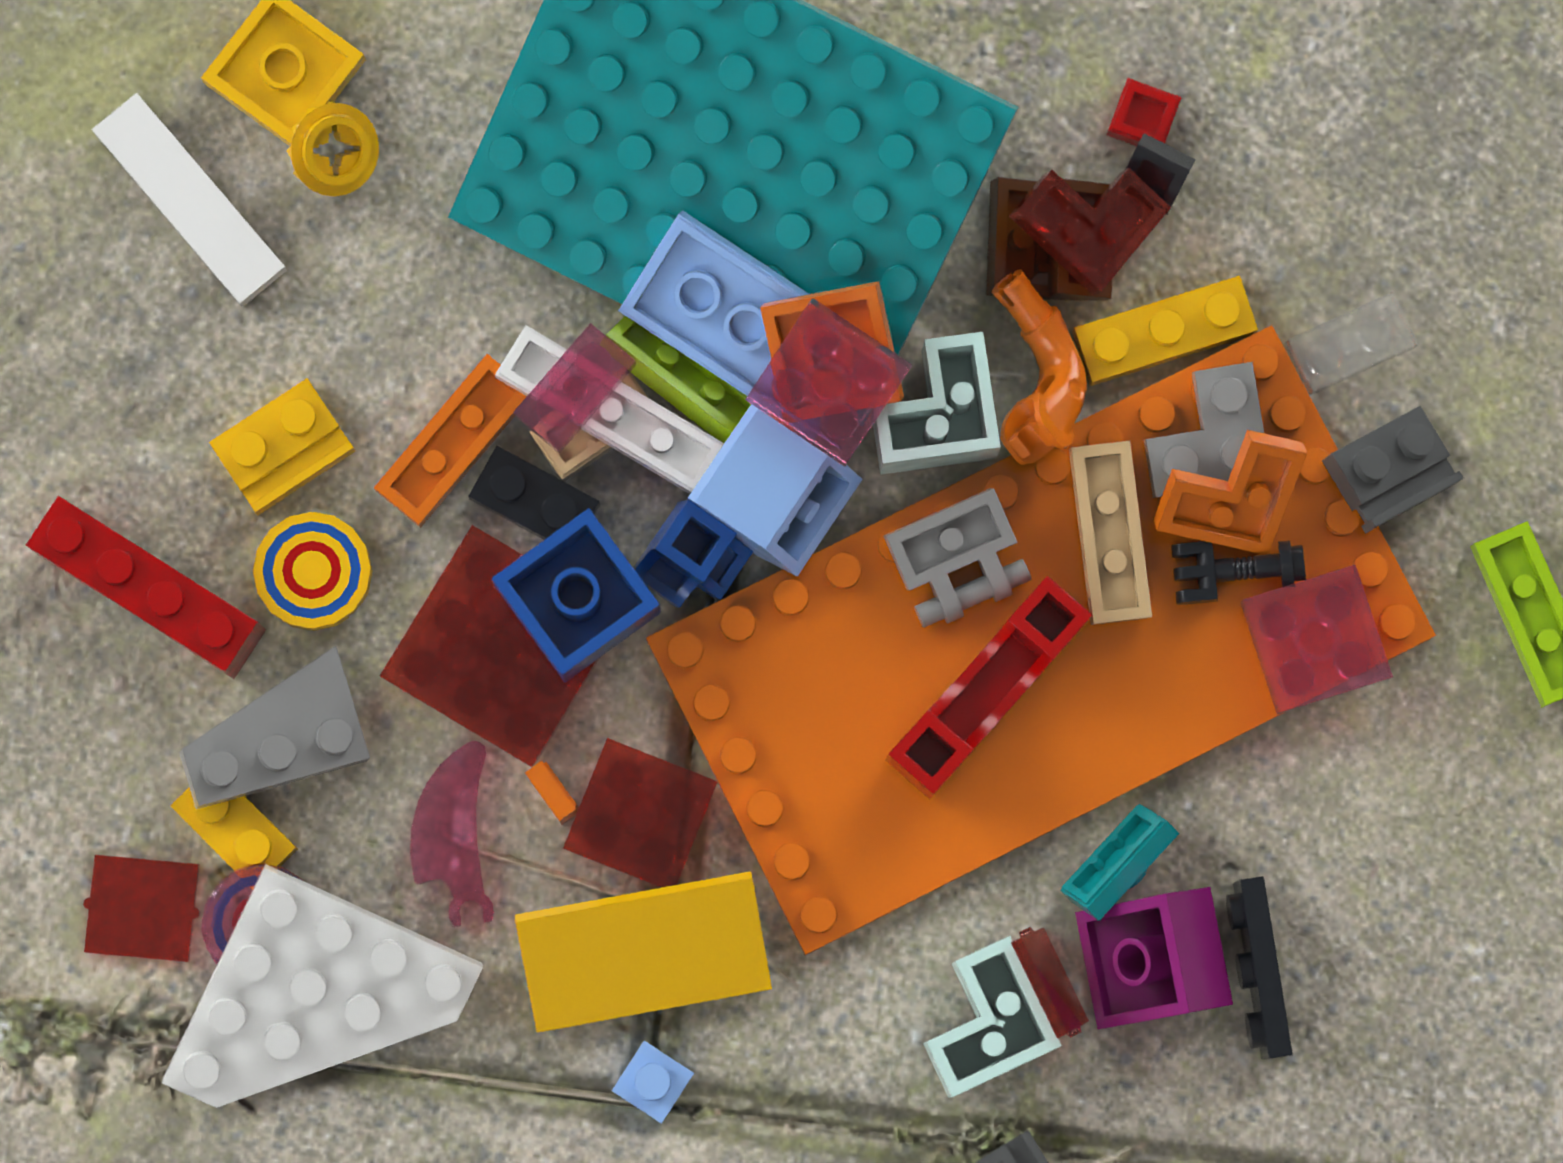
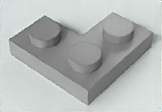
(1226, 410)

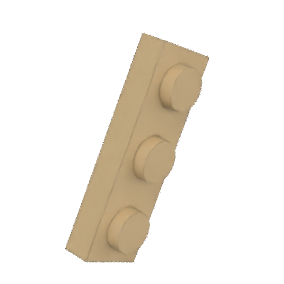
(1110, 532)

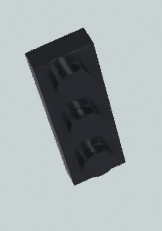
(1259, 968)

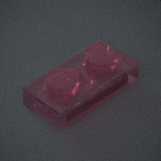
(574, 388)

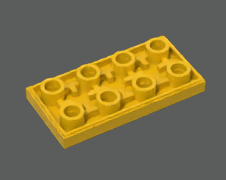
(643, 951)

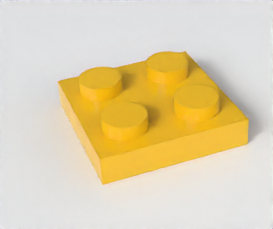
(282, 66)

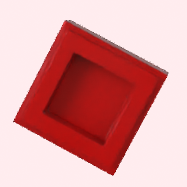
(1143, 111)

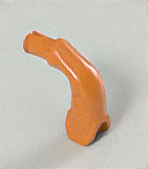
(1049, 413)

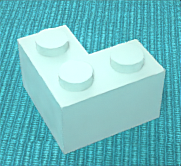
(954, 421)
(1007, 1026)

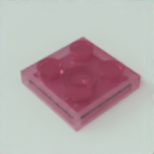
(828, 382)
(1316, 639)

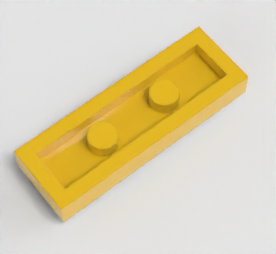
(1165, 330)

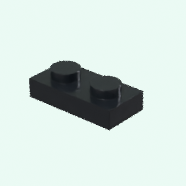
(528, 495)

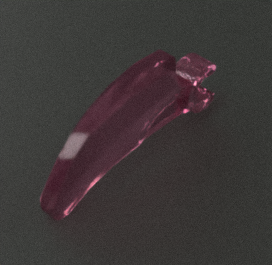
(446, 831)

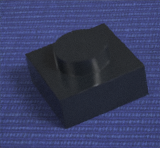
(1160, 167)

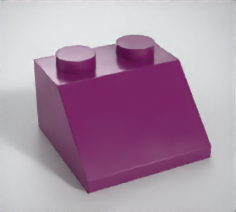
(1154, 958)

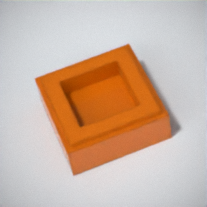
(552, 791)

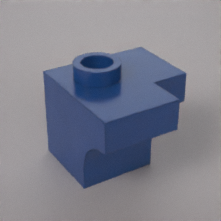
(690, 553)

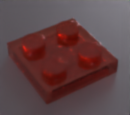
(640, 815)

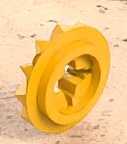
(350, 167)

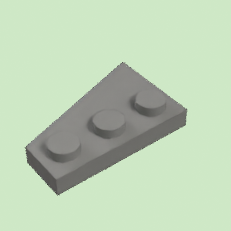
(279, 738)

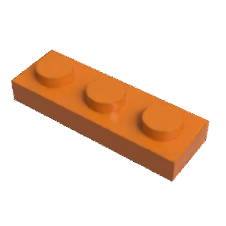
(450, 443)

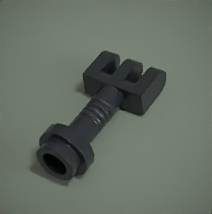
(1286, 564)

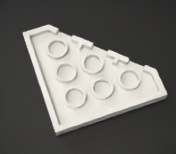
(310, 989)

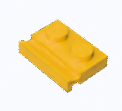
(282, 446)

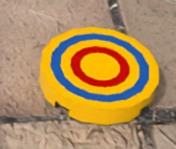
(312, 571)

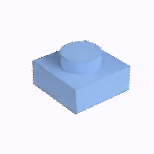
(652, 1082)

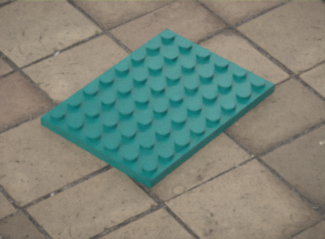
(751, 118)

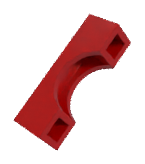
(146, 587)
(988, 687)

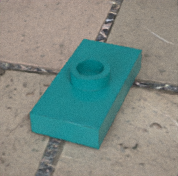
(1119, 861)

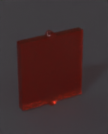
(141, 908)
(1050, 982)

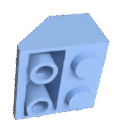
(774, 490)

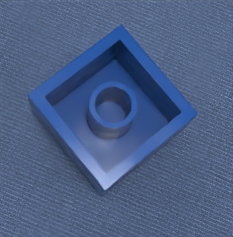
(576, 595)

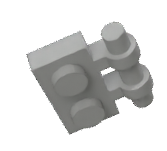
(949, 541)

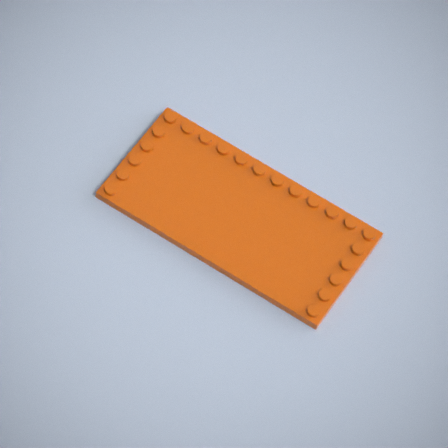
(826, 670)

